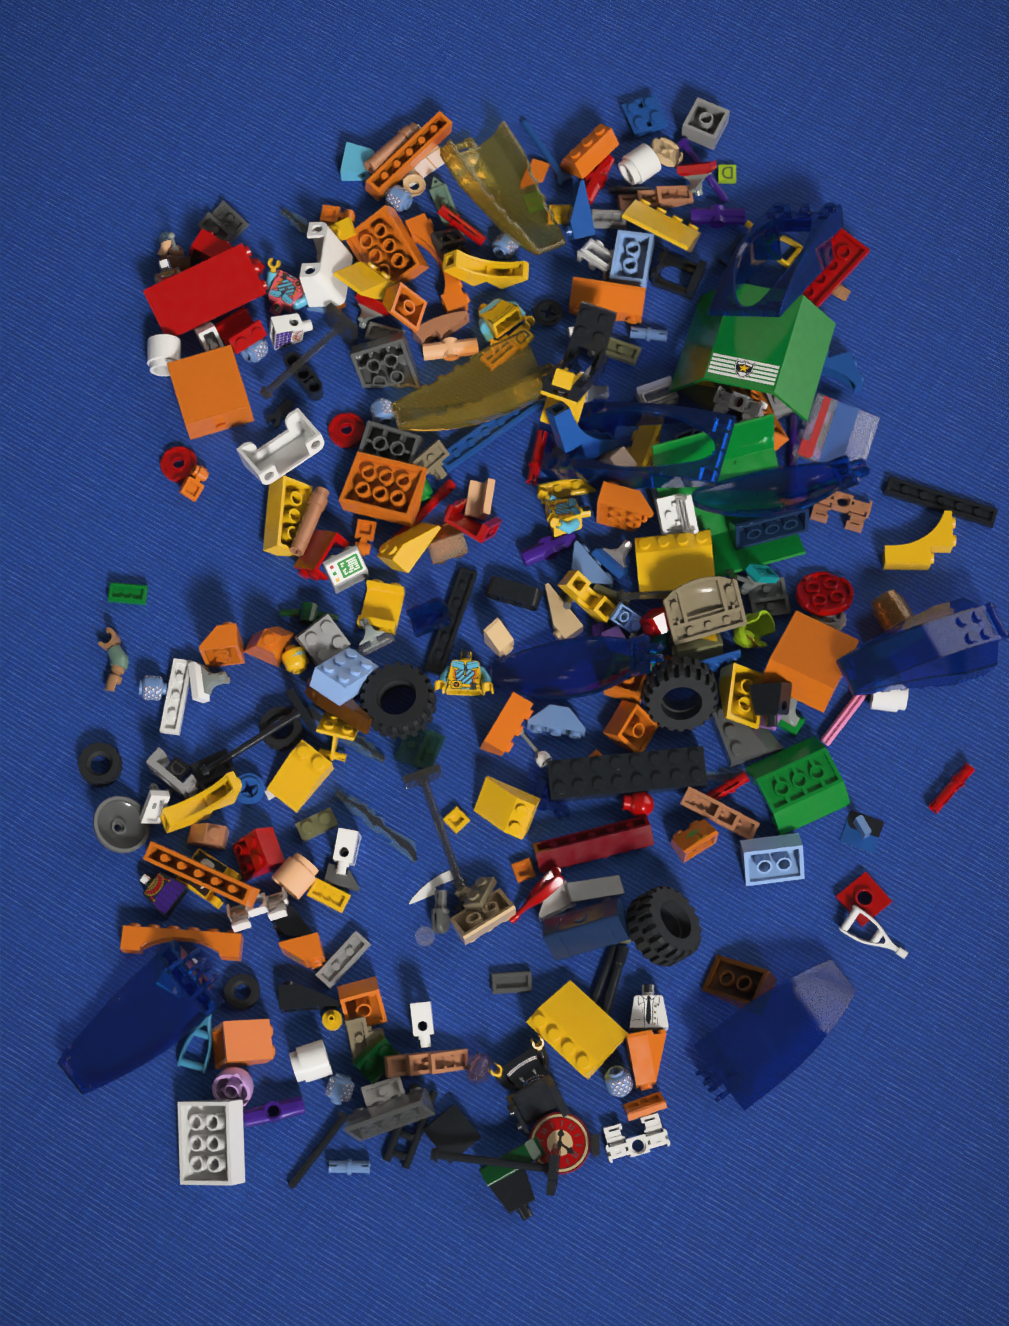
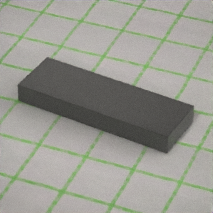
(594, 889)

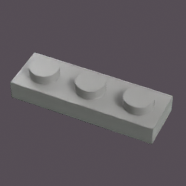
(343, 960)

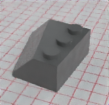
(385, 362)
(390, 442)
(743, 742)

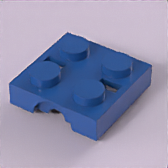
(642, 117)

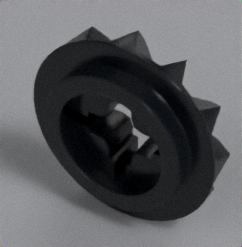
(544, 306)

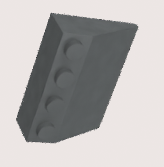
(390, 1114)

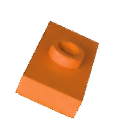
(644, 1106)

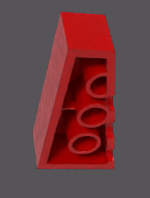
(208, 245)

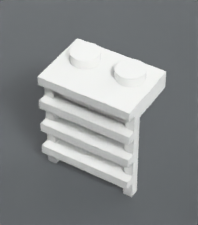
(676, 514)

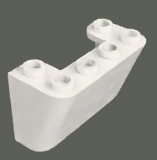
(321, 286)
(284, 451)

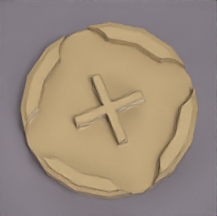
(667, 152)

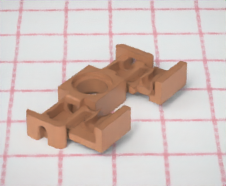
(857, 508)

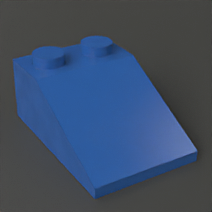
(579, 217)

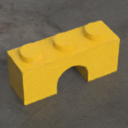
(578, 588)

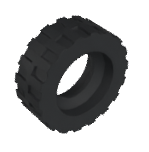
(286, 742)
(110, 775)

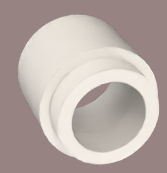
(639, 164)
(162, 350)
(889, 701)
(311, 1062)

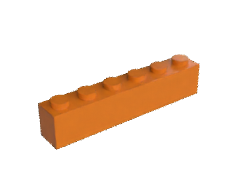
(409, 156)
(201, 874)

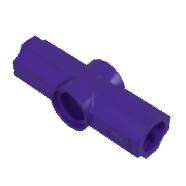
(717, 216)
(547, 548)
(260, 1114)

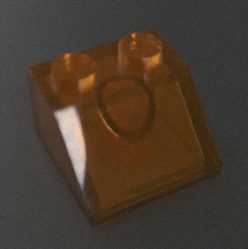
(447, 544)

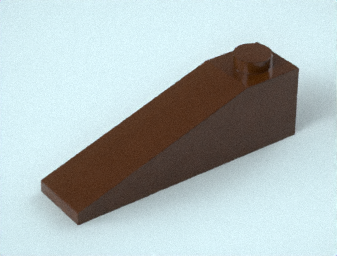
(348, 712)

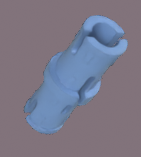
(648, 334)
(349, 1166)

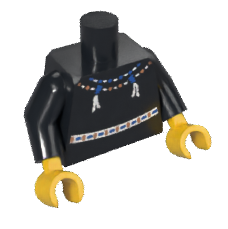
(523, 1069)

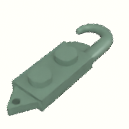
(440, 196)

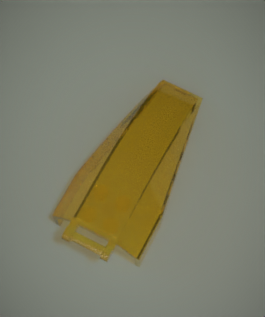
(504, 189)
(485, 388)

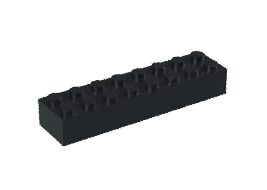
(626, 773)

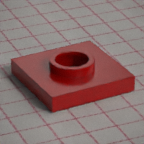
(849, 895)

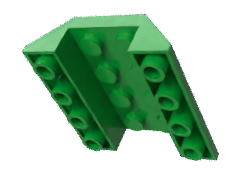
(799, 785)

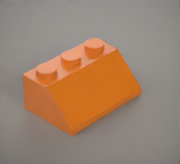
(590, 152)
(223, 646)
(507, 725)

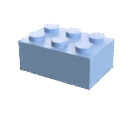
(342, 676)

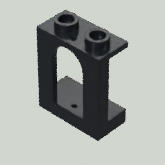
(666, 260)

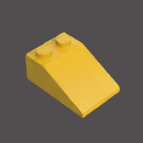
(365, 279)
(406, 548)
(736, 694)
(300, 776)
(506, 807)

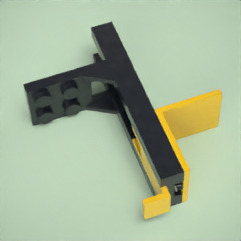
(593, 332)

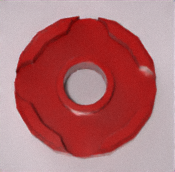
(346, 440)
(171, 457)

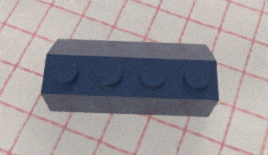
(758, 530)

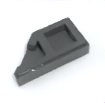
(338, 880)

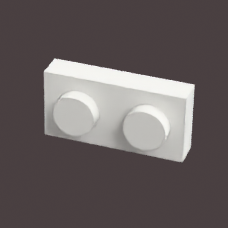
(382, 1090)

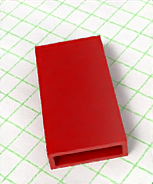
(206, 291)

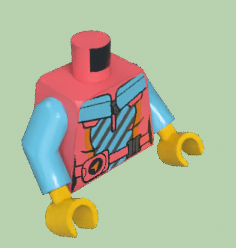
(284, 290)

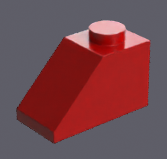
(655, 622)

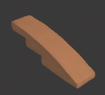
(662, 197)
(720, 813)
(426, 1062)

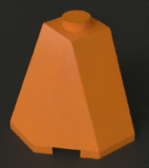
(269, 644)
(645, 1056)

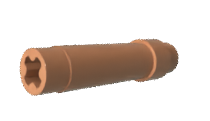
(390, 148)
(315, 506)

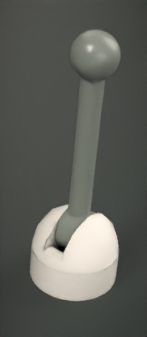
(541, 756)

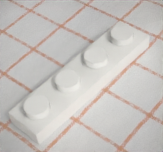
(176, 697)

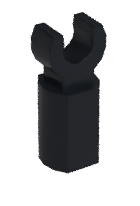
(281, 412)

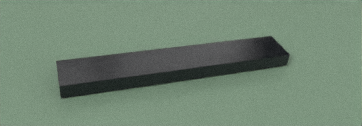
(940, 502)
(447, 635)

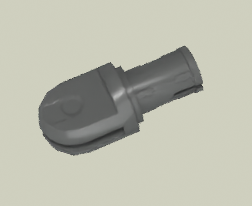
(440, 914)

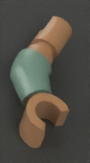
(118, 658)

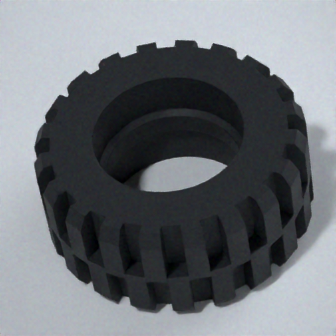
(388, 680)
(680, 713)
(663, 926)

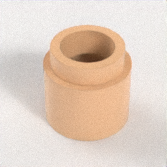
(295, 875)

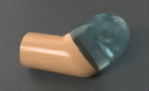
(165, 244)

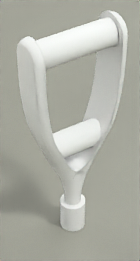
(876, 937)

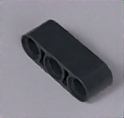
(307, 383)
(514, 593)

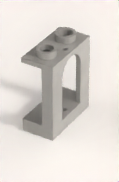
(158, 762)

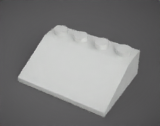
(211, 1142)

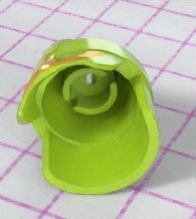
(758, 625)

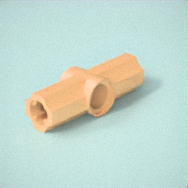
(450, 349)

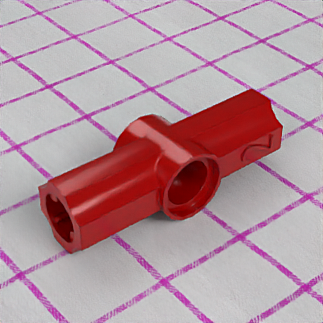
(597, 178)

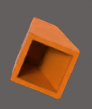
(242, 1043)

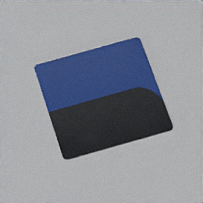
(852, 837)

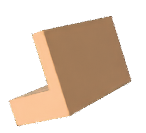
(479, 499)

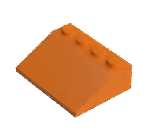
(394, 256)
(384, 489)

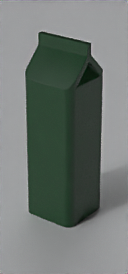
(528, 1152)

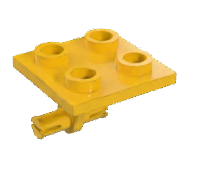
(338, 729)

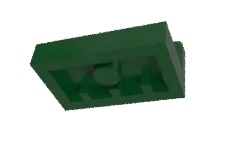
(371, 1059)

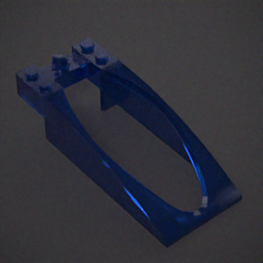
(763, 244)
(613, 414)

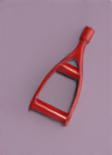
(542, 890)

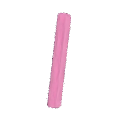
(842, 719)

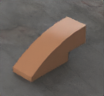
(440, 327)

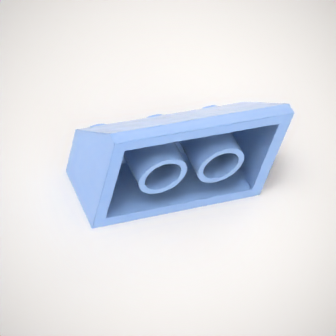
(632, 258)
(772, 859)

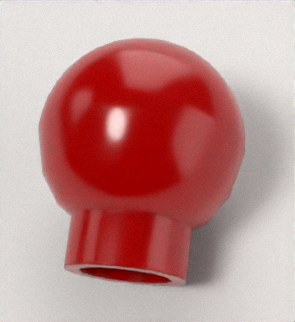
(638, 803)

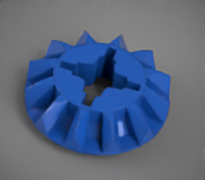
(257, 792)

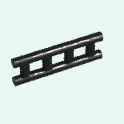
(415, 1138)

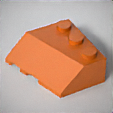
(622, 507)

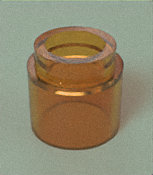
(891, 609)

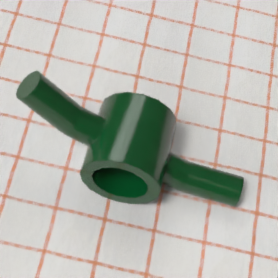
(307, 613)

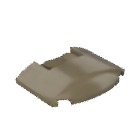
(704, 608)

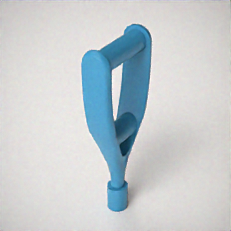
(202, 1034)

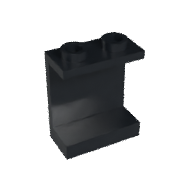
(535, 1102)

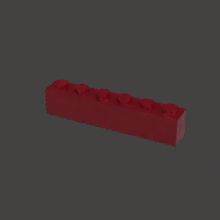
(593, 844)

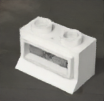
(597, 256)
(657, 392)

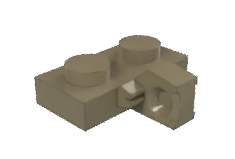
(432, 459)
(477, 895)
(360, 1034)

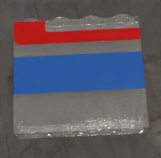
(835, 431)

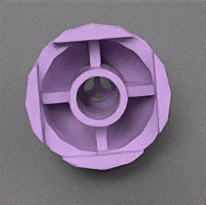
(233, 1084)

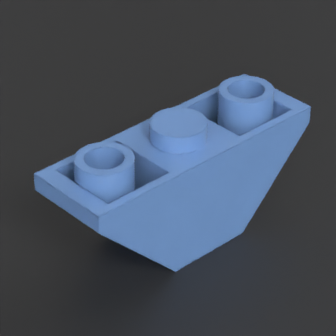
(590, 567)
(627, 619)
(557, 721)

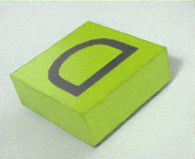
(726, 174)

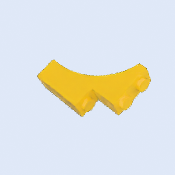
(477, 270)
(920, 554)
(201, 805)

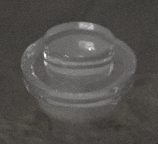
(425, 936)

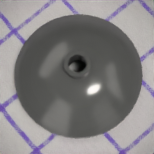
(125, 815)

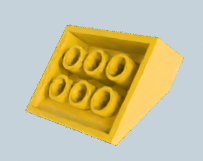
(662, 225)
(673, 560)
(577, 1029)

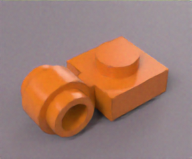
(333, 214)
(191, 486)
(365, 532)

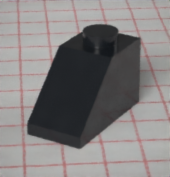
(291, 925)

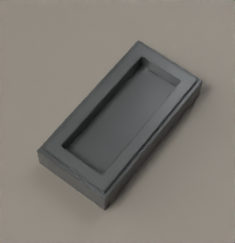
(511, 982)

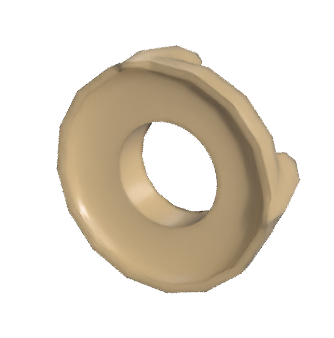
(414, 178)

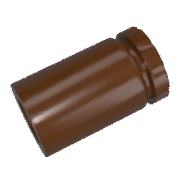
(183, 262)

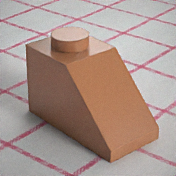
(208, 836)

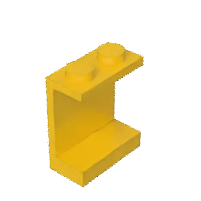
(382, 605)

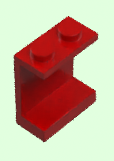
(240, 330)
(469, 526)
(315, 553)

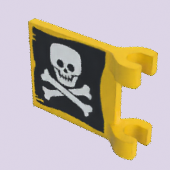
(203, 892)

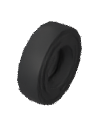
(241, 1004)

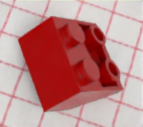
(258, 853)

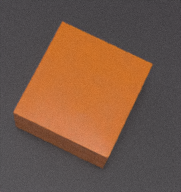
(210, 392)
(808, 660)

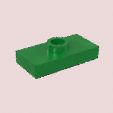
(128, 593)

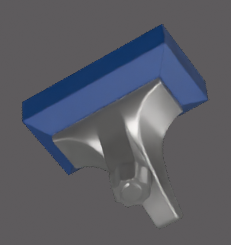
(614, 559)

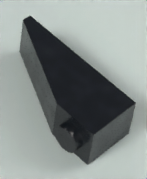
(300, 998)

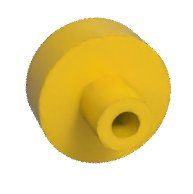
(334, 1024)

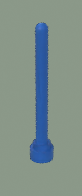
(564, 178)

